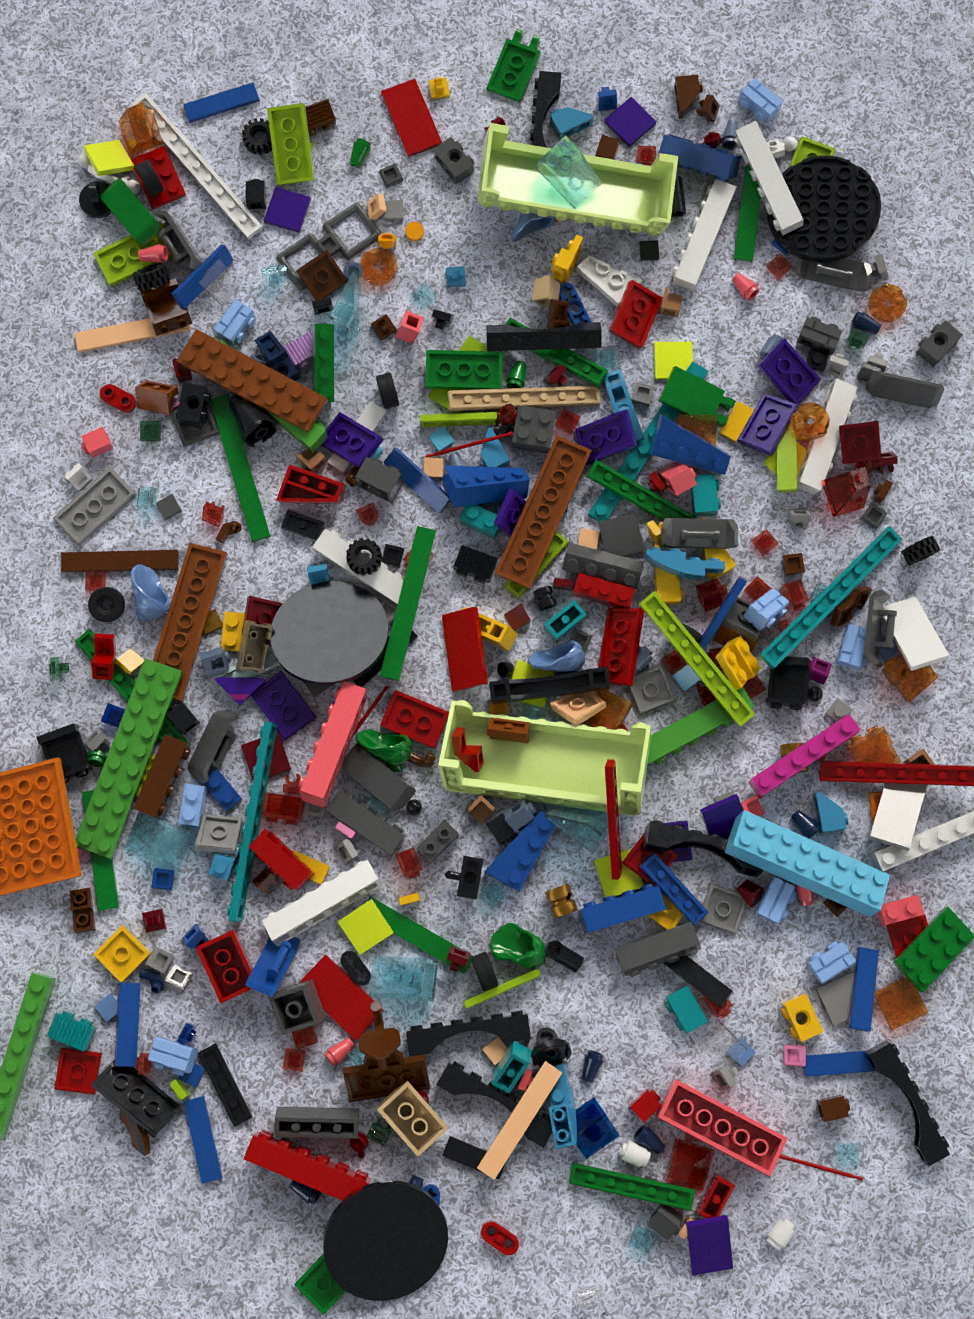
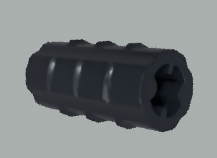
(678, 206)

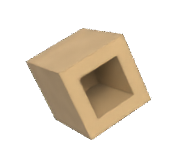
(545, 290)

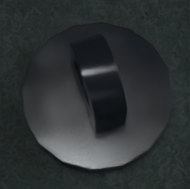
(91, 202)
(551, 1051)

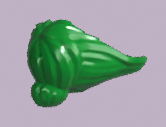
(387, 747)
(517, 946)

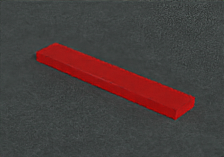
(613, 819)

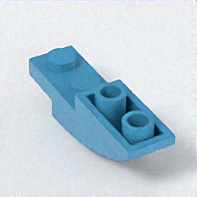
(621, 399)
(675, 563)
(563, 1111)

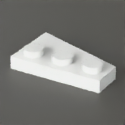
(605, 279)

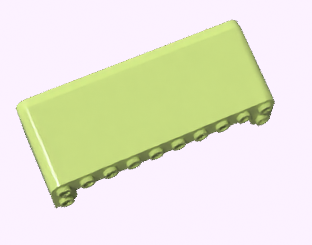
(628, 198)
(556, 767)

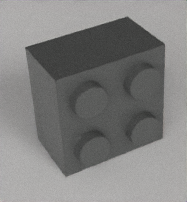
(533, 429)
(379, 479)
(297, 1007)

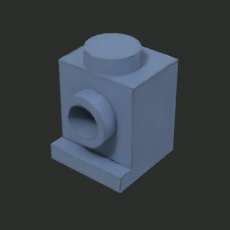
(214, 667)
(520, 814)

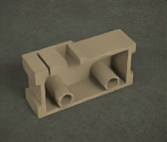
(254, 646)

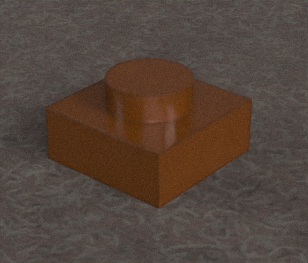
(882, 490)
(793, 564)

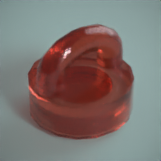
(507, 414)

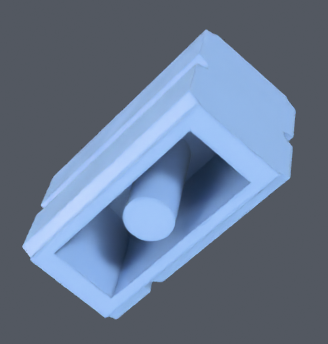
(760, 101)
(234, 323)
(766, 610)
(852, 648)
(192, 805)
(775, 900)
(830, 962)
(172, 1055)

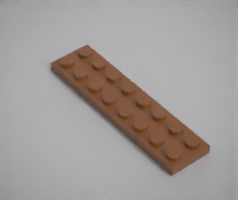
(252, 380)
(543, 512)
(189, 611)

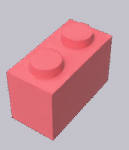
(677, 477)
(900, 910)

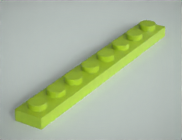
(696, 659)

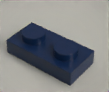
(271, 348)

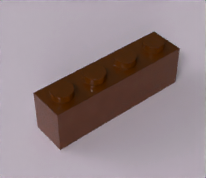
(162, 777)

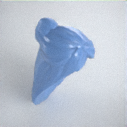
(530, 223)
(149, 593)
(560, 659)

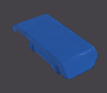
(272, 966)

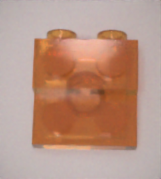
(906, 681)
(873, 747)

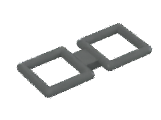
(330, 241)

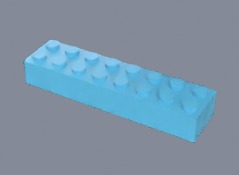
(807, 863)

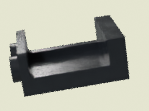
(789, 683)
(69, 746)

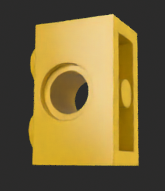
(811, 1024)

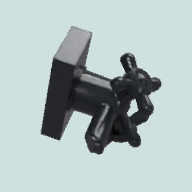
(468, 878)

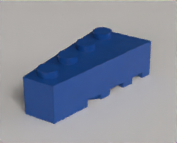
(701, 157)
(682, 446)
(482, 484)
(521, 854)
(621, 909)

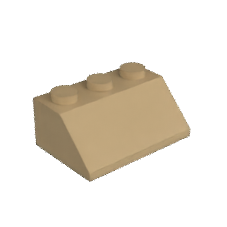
(412, 1118)

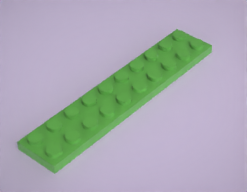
(128, 758)

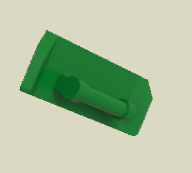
(130, 212)

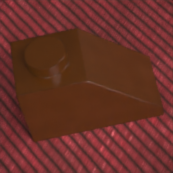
(687, 93)

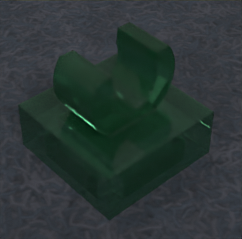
(56, 669)
(378, 1133)

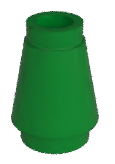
(359, 152)
(517, 375)

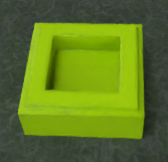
(179, 1089)

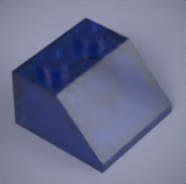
(593, 1128)

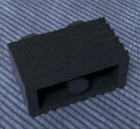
(475, 564)

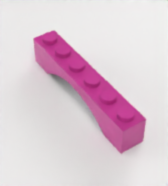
(804, 756)

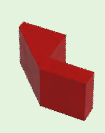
(104, 657)
(469, 754)

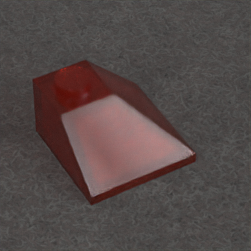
(847, 491)
(688, 1164)

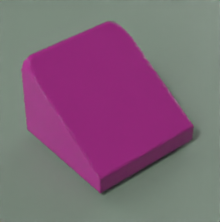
(819, 670)

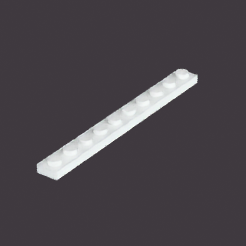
(203, 172)

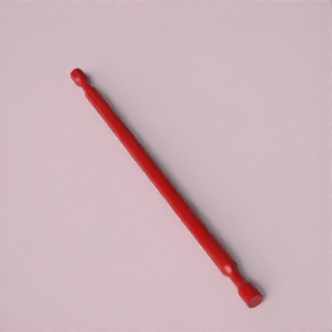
(469, 444)
(370, 709)
(820, 1167)

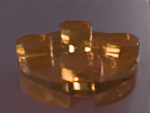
(383, 257)
(896, 298)
(817, 428)

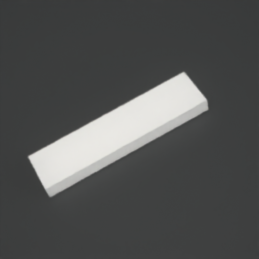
(370, 419)

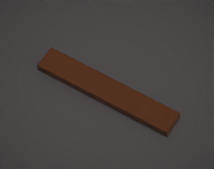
(119, 560)

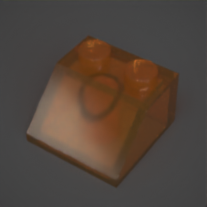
(139, 129)

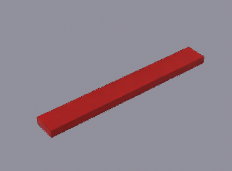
(897, 773)

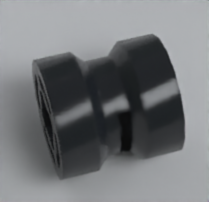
(545, 598)

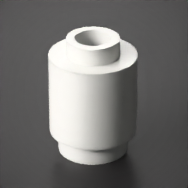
(634, 1153)
(781, 1233)

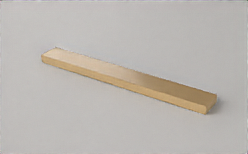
(532, 397)

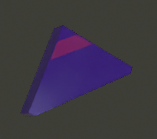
(239, 687)

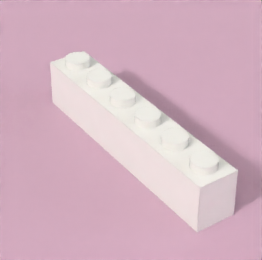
(769, 178)
(704, 234)
(821, 450)
(382, 581)
(925, 842)
(322, 902)

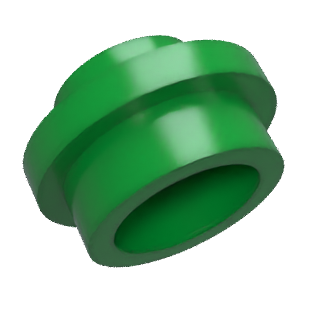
(97, 758)

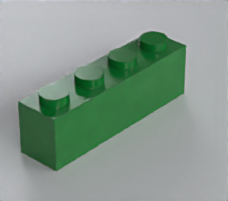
(323, 360)

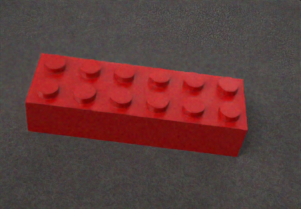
(304, 1167)

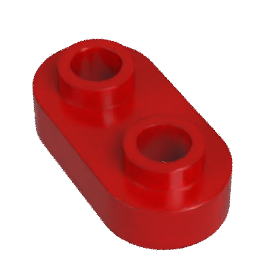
(117, 397)
(499, 1238)

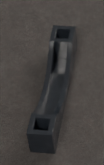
(548, 93)
(512, 338)
(544, 687)
(662, 838)
(424, 1040)
(458, 1082)
(927, 1139)

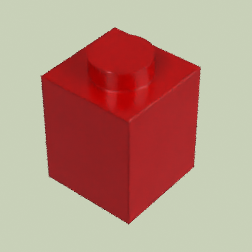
(646, 1104)

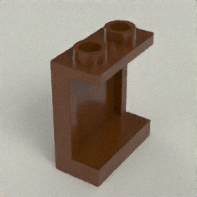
(163, 308)

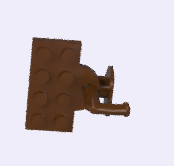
(383, 1064)

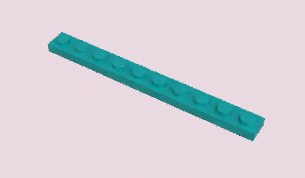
(638, 456)
(830, 597)
(251, 828)

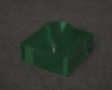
(857, 339)
(150, 431)

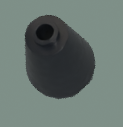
(252, 421)

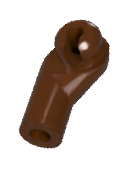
(351, 477)
(228, 529)
(420, 761)

